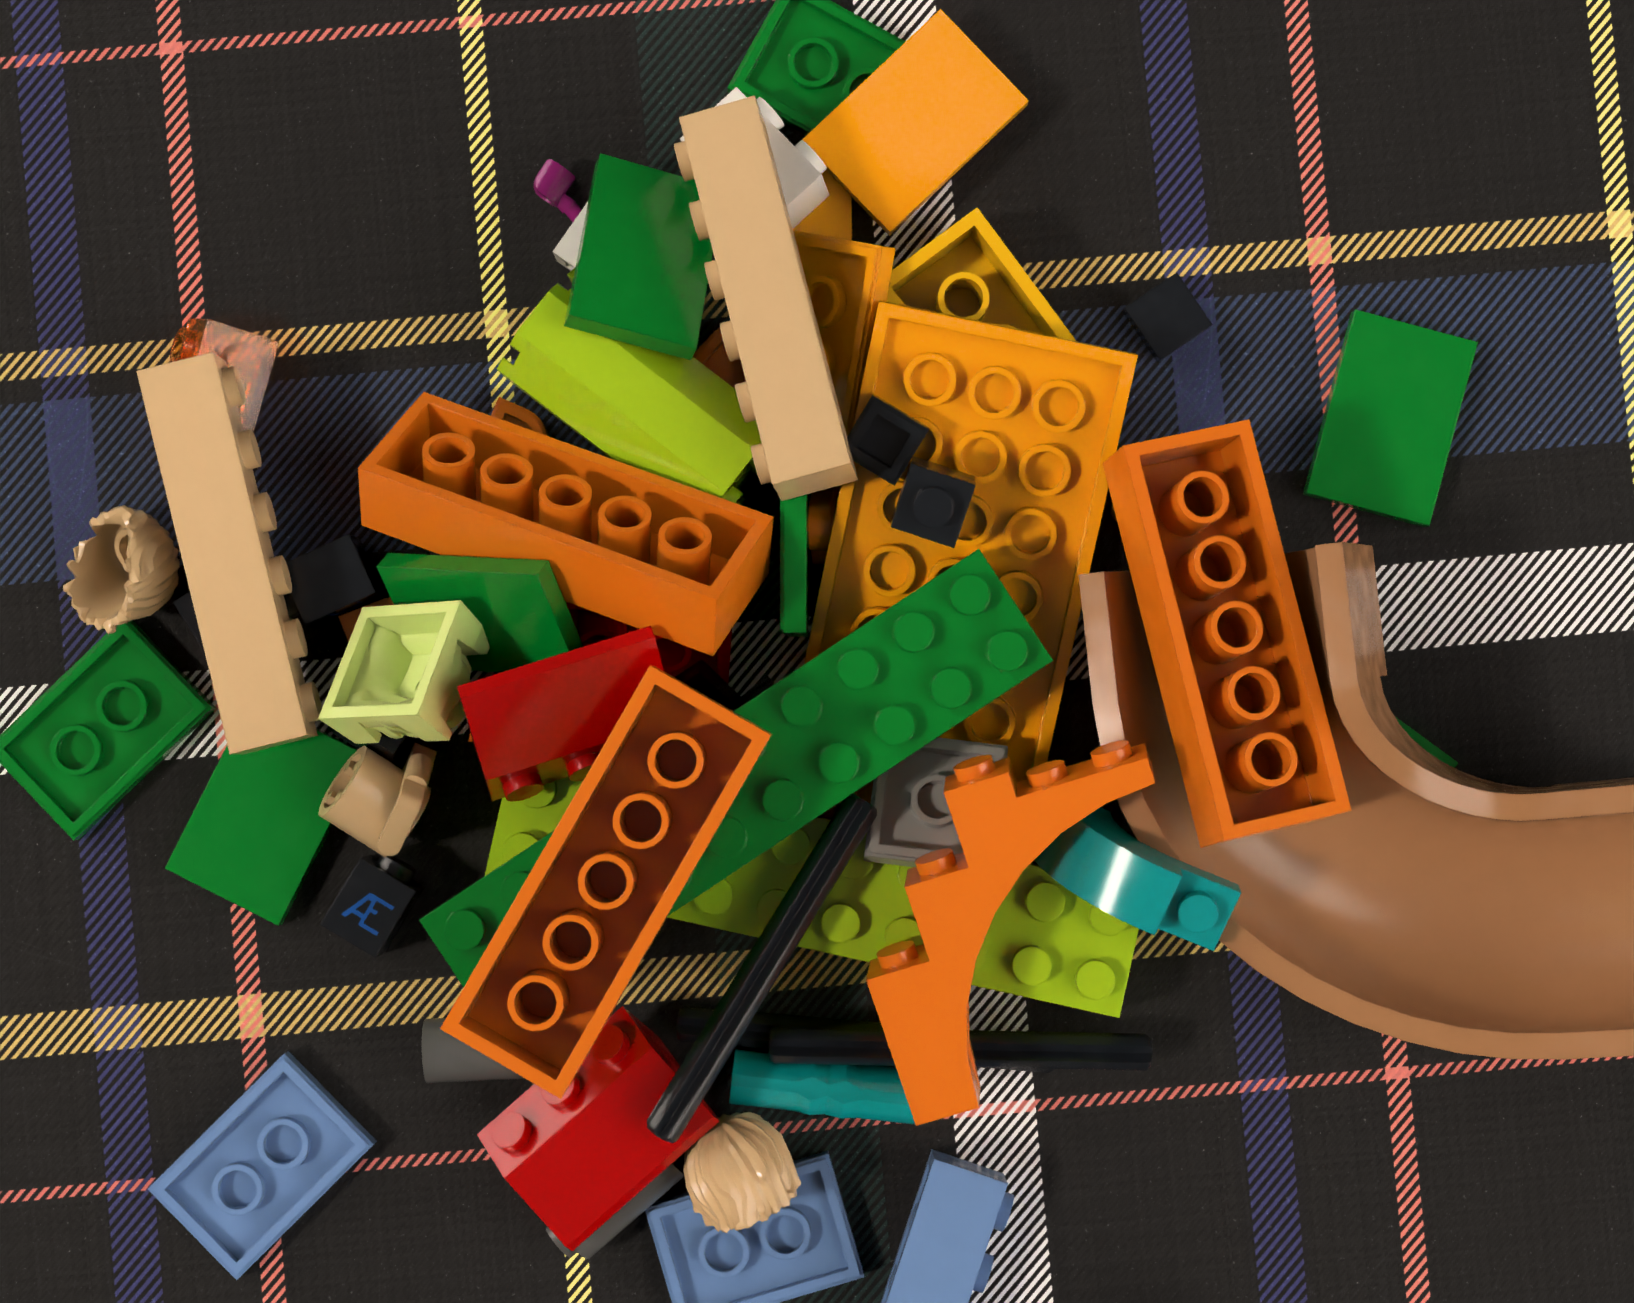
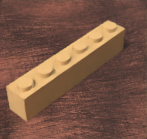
(766, 300)
(229, 553)

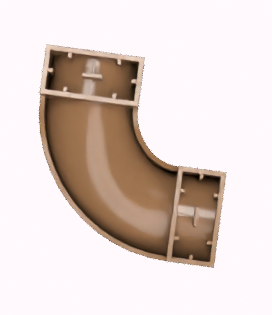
(1436, 902)

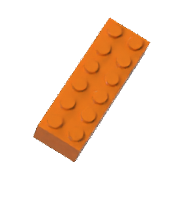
(609, 530)
(1225, 633)
(606, 881)

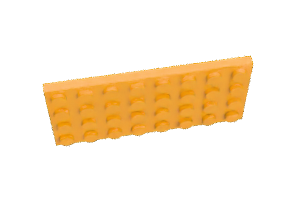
(1033, 429)

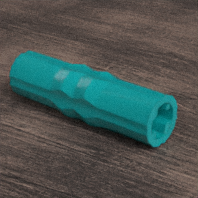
(819, 1088)

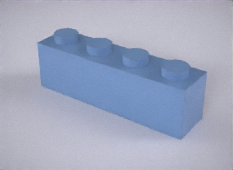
(949, 1233)

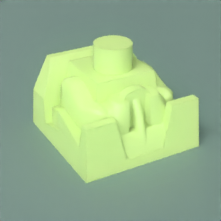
(404, 672)

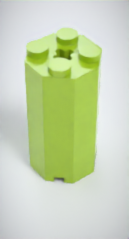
(635, 401)

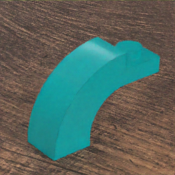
(1138, 882)

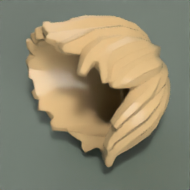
(123, 569)
(740, 1172)

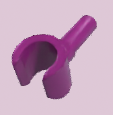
(552, 185)

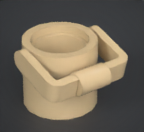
(378, 799)

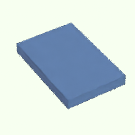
(262, 1165)
(772, 1261)

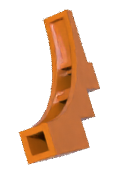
(1002, 830)

